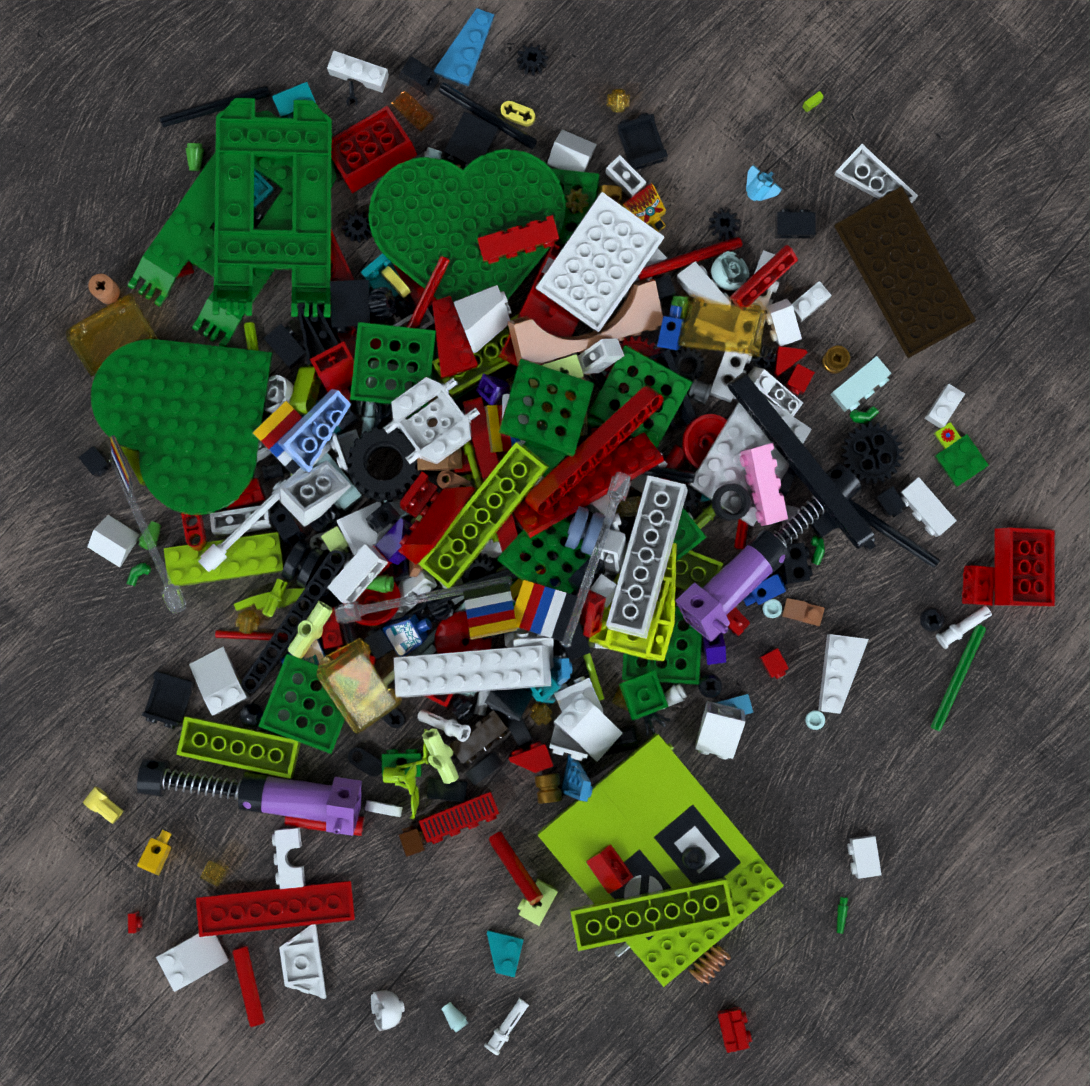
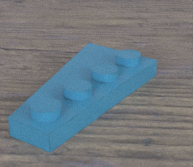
(576, 781)

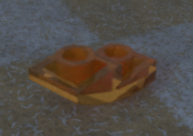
(412, 111)

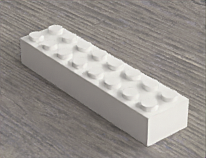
(647, 557)
(472, 671)

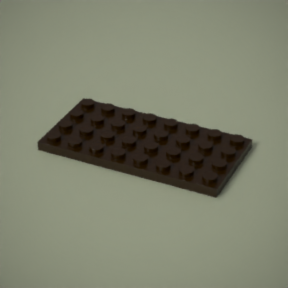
(904, 272)

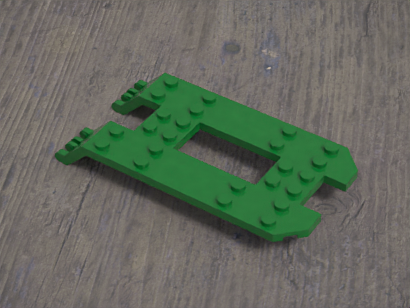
(190, 238)
(236, 242)

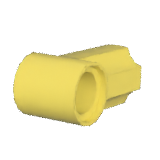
(99, 802)

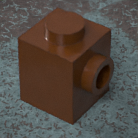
(412, 840)

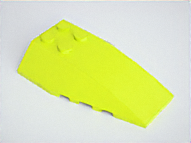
(661, 626)

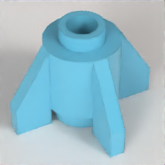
(760, 185)

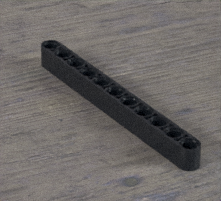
(800, 460)

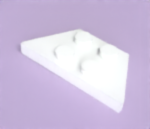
(303, 963)

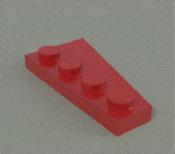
(452, 343)

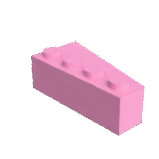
(764, 484)

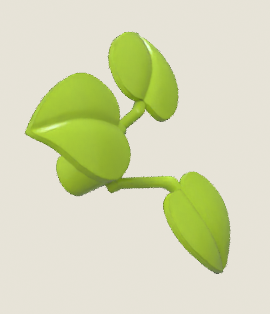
(396, 776)

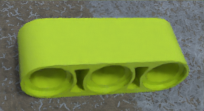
(305, 390)

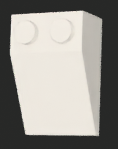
(313, 492)
(218, 681)
(588, 727)
(191, 960)

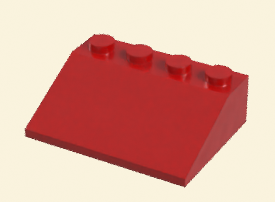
(371, 149)
(434, 522)
(1024, 567)

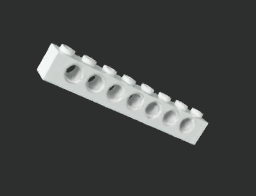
(719, 388)

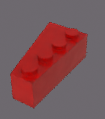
(518, 239)

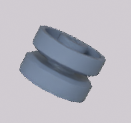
(581, 529)

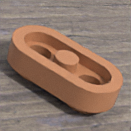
(454, 480)

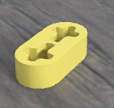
(516, 118)
(394, 280)

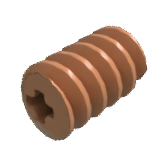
(99, 283)
(709, 964)

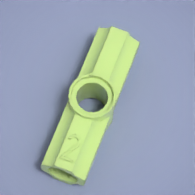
(306, 637)
(440, 756)

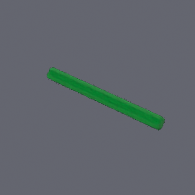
(958, 677)

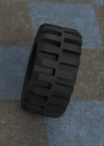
(364, 448)

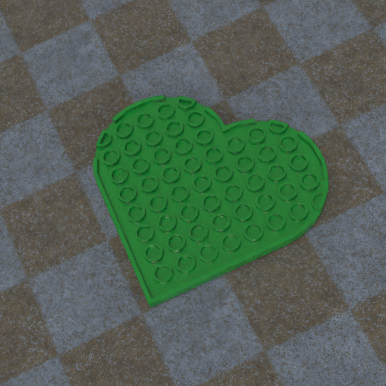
(440, 210)
(186, 416)

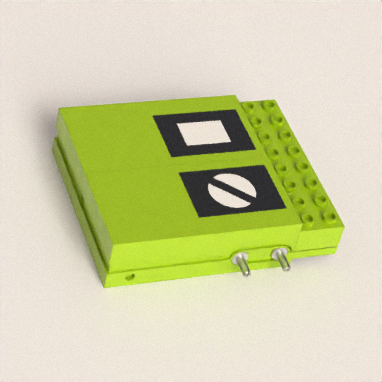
(649, 815)

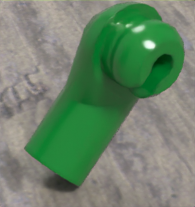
(863, 417)
(819, 550)
(136, 571)

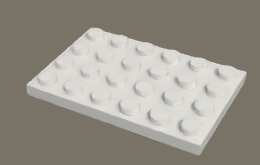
(600, 262)
(723, 462)

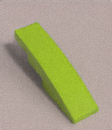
(288, 597)

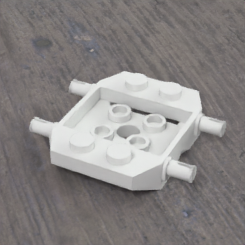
(431, 442)

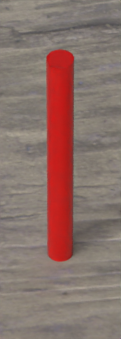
(252, 636)

